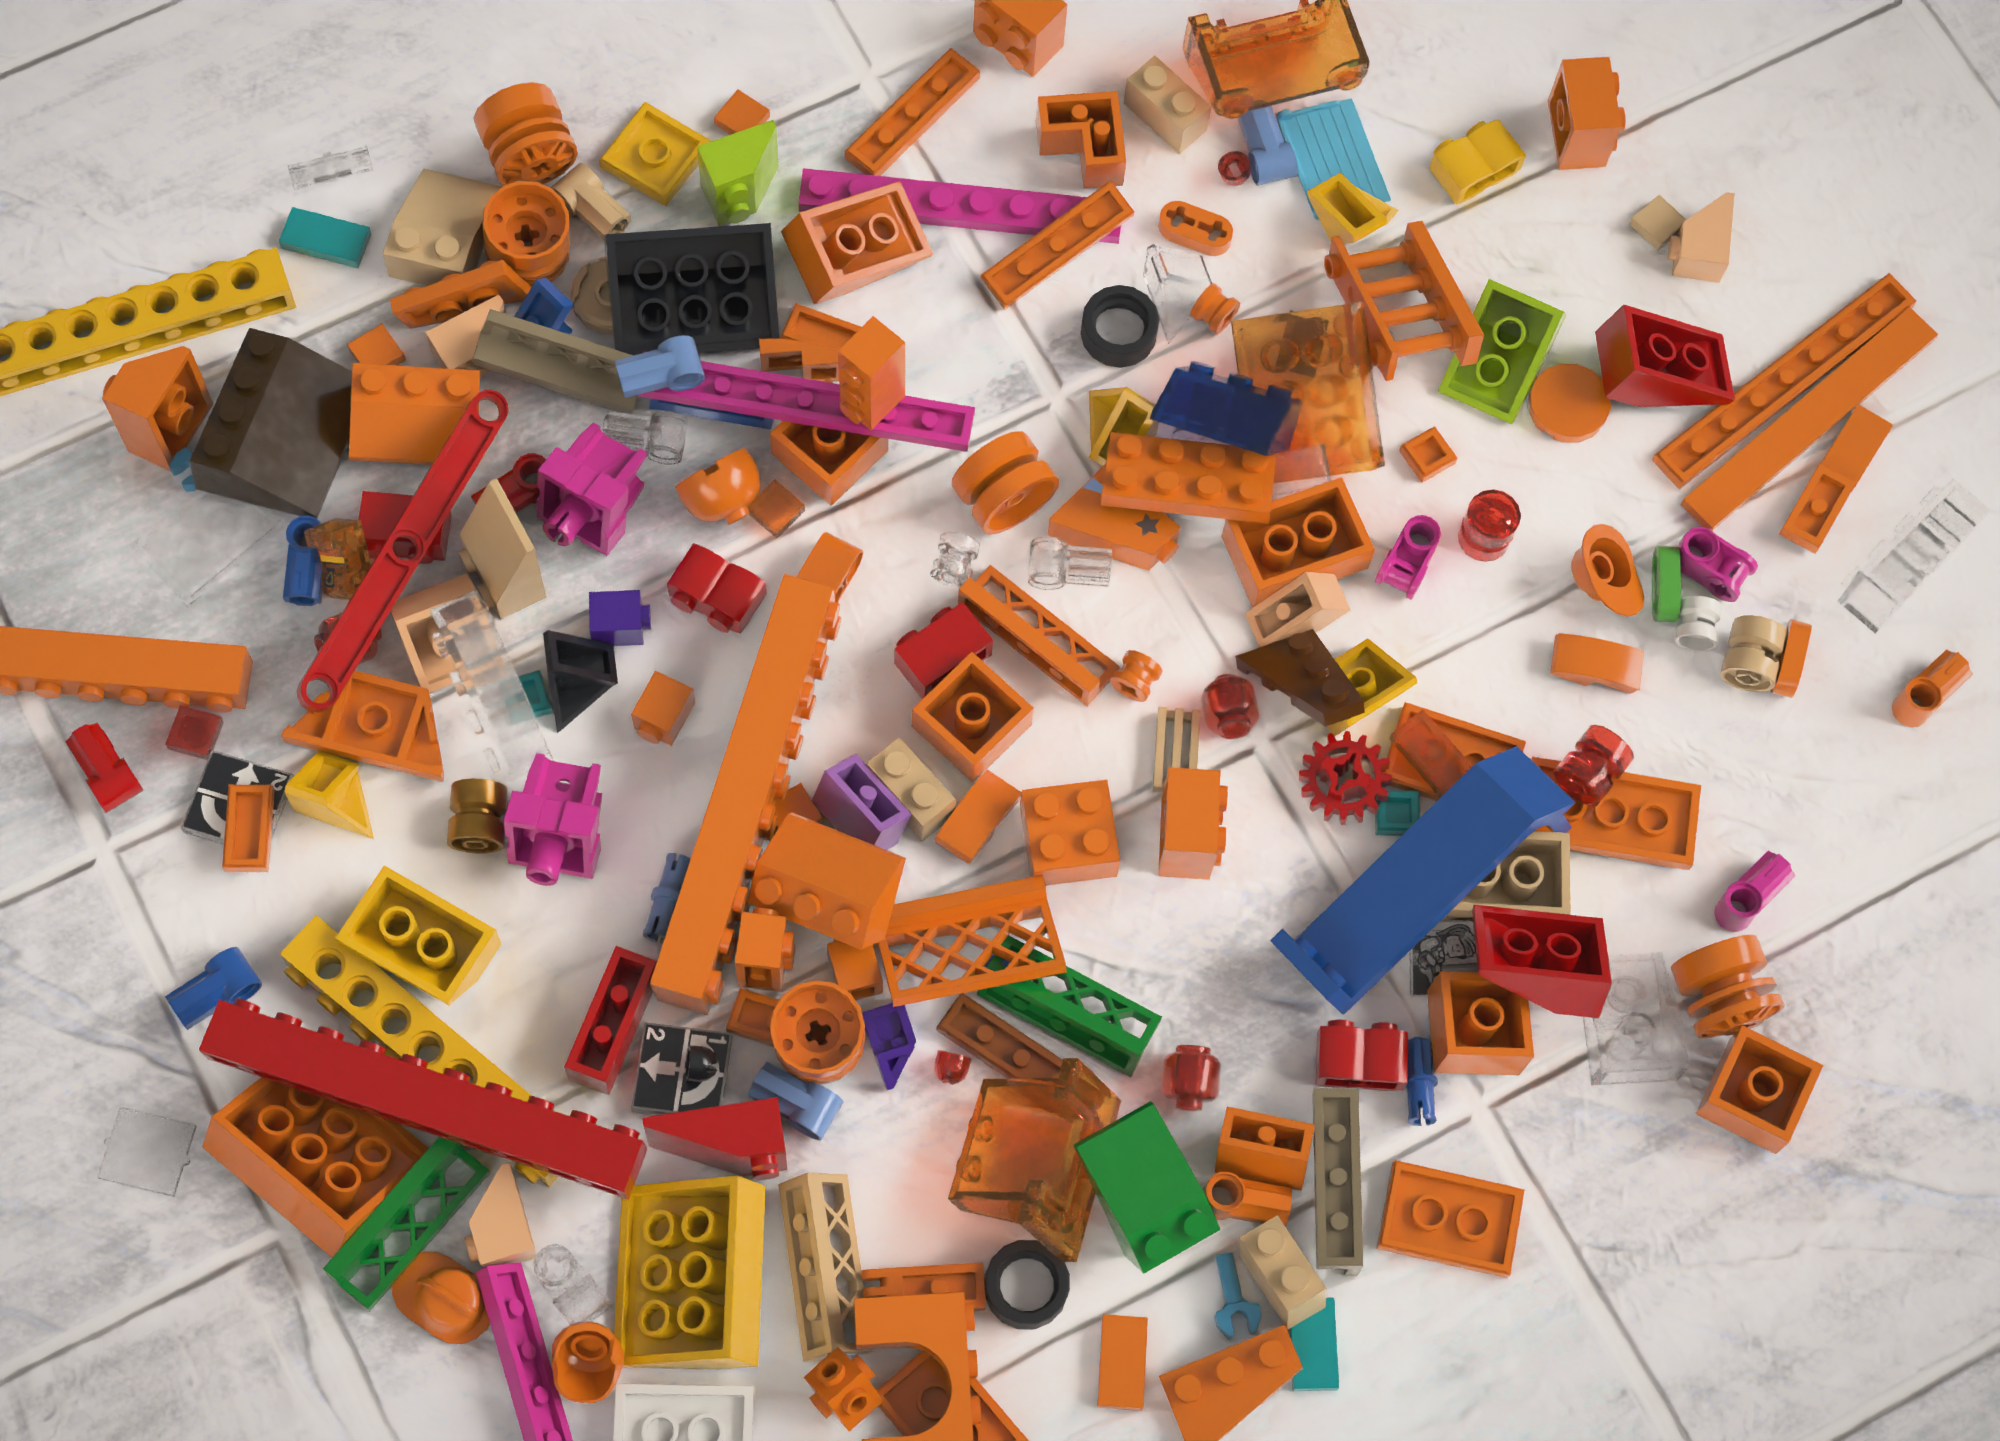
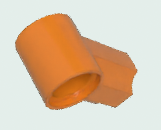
(1931, 688)
(1251, 1199)

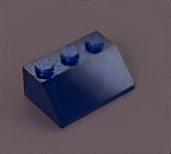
(1228, 409)

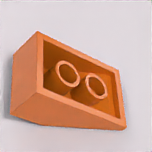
(855, 241)

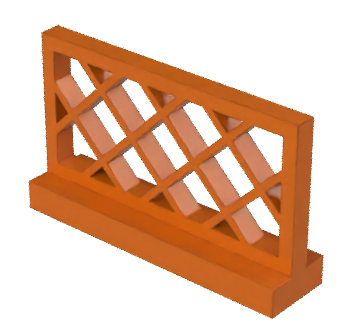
(961, 916)

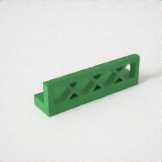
(1069, 1019)
(391, 1213)

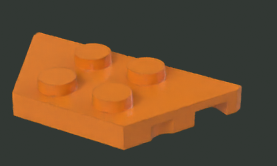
(377, 725)

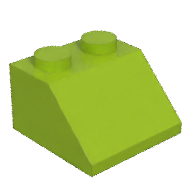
(738, 171)

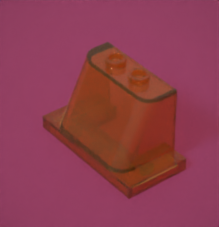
(1023, 1157)

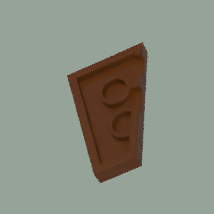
(1307, 675)

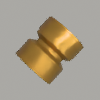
(477, 811)

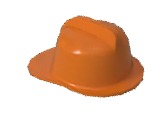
(1607, 570)
(442, 1298)

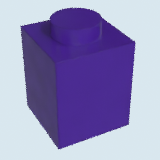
(618, 617)

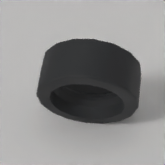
(1123, 298)
(1002, 1309)

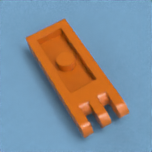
(929, 1280)

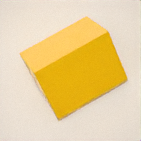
(1375, 678)

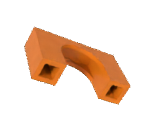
(939, 1328)

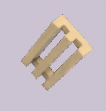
(1178, 716)

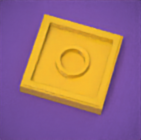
(654, 154)

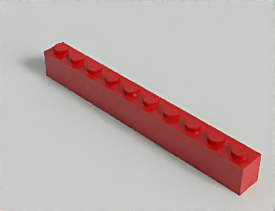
(425, 1098)

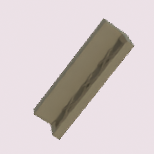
(552, 360)
(1337, 1180)

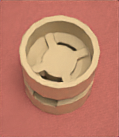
(1753, 653)

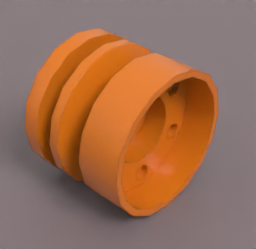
(525, 134)
(527, 214)
(1725, 980)
(829, 1009)

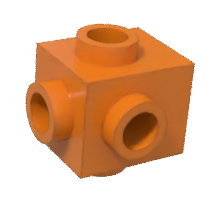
(843, 1388)

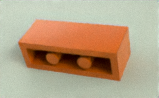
(871, 373)

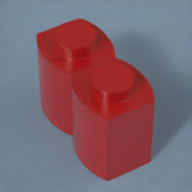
(717, 589)
(1361, 1056)

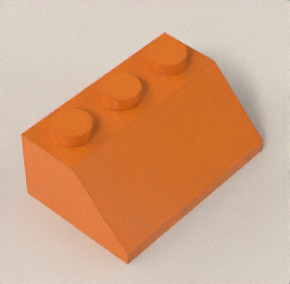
(158, 404)
(406, 411)
(828, 881)

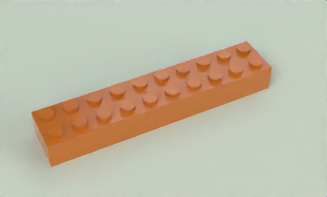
(746, 795)

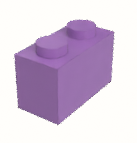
(861, 804)

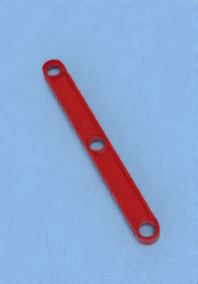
(388, 572)

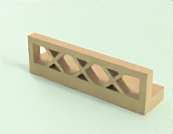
(816, 1263)

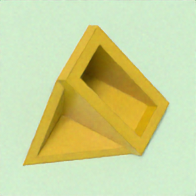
(1348, 209)
(1118, 412)
(330, 792)

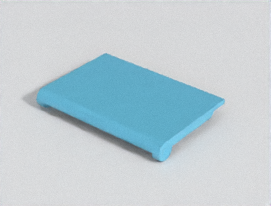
(1332, 141)

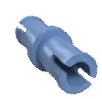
(665, 897)

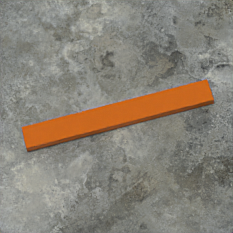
(1783, 381)
(1809, 419)

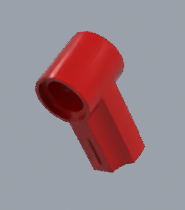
(513, 482)
(107, 774)

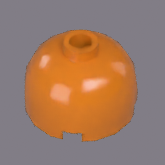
(722, 489)

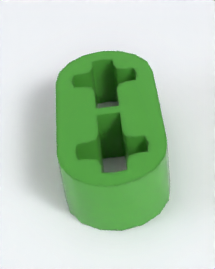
(1666, 584)

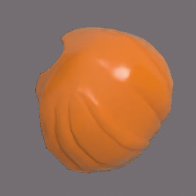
(586, 1362)

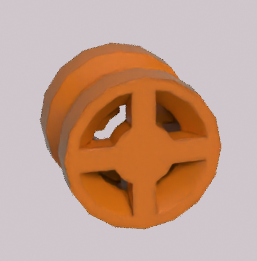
(1215, 308)
(1136, 675)

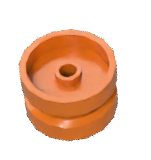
(1005, 482)

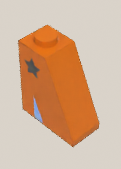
(1132, 534)

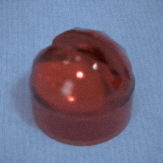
(1242, 163)
(951, 1067)

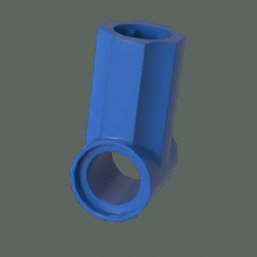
(303, 566)
(224, 979)

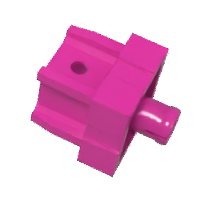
(589, 490)
(555, 822)

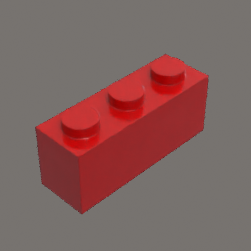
(611, 1021)

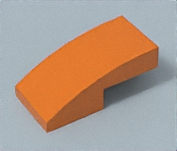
(787, 354)
(1597, 660)
(977, 816)

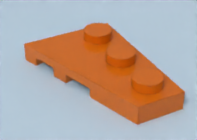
(458, 294)
(1230, 1384)

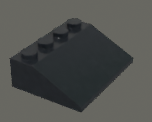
(692, 284)

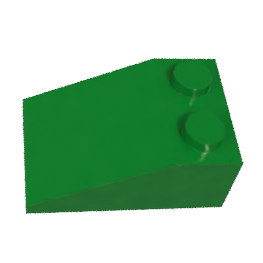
(1146, 1188)

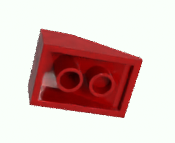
(1662, 361)
(1544, 957)
(730, 1137)

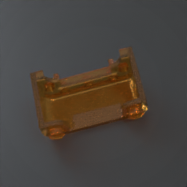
(1276, 56)

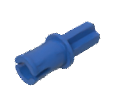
(1420, 1082)

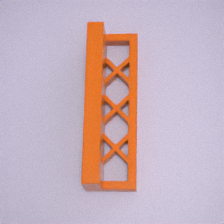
(1031, 641)

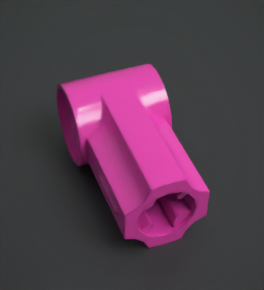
(1754, 891)

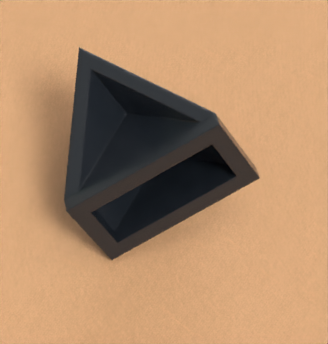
(577, 673)

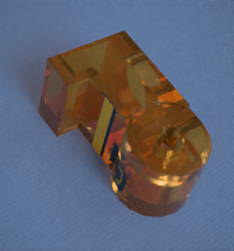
(342, 555)

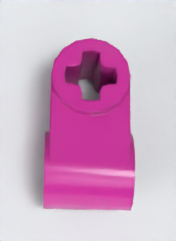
(1407, 561)
(1717, 563)

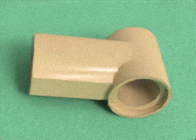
(590, 202)

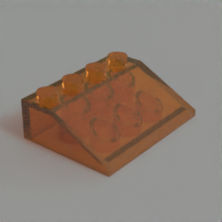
(1326, 365)

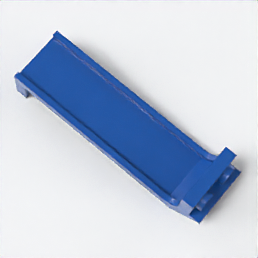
(1425, 875)

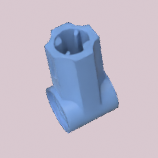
(1268, 153)
(671, 365)
(806, 1106)

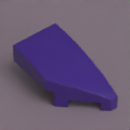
(890, 1040)

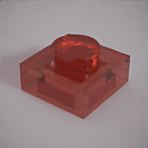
(194, 732)

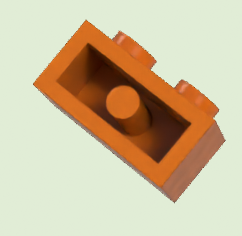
(763, 950)
(1264, 1148)

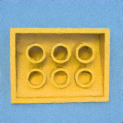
(691, 1274)

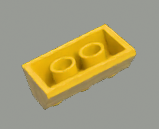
(419, 937)

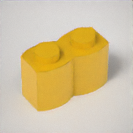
(1476, 161)

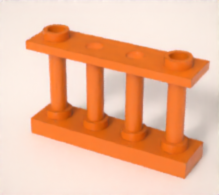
(1428, 276)

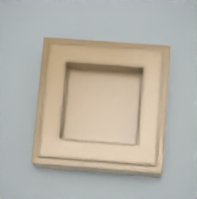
(1657, 222)

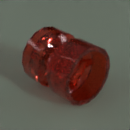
(1489, 525)
(1596, 760)

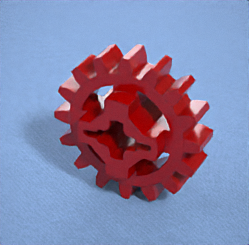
(1359, 786)

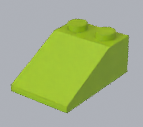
(1512, 352)

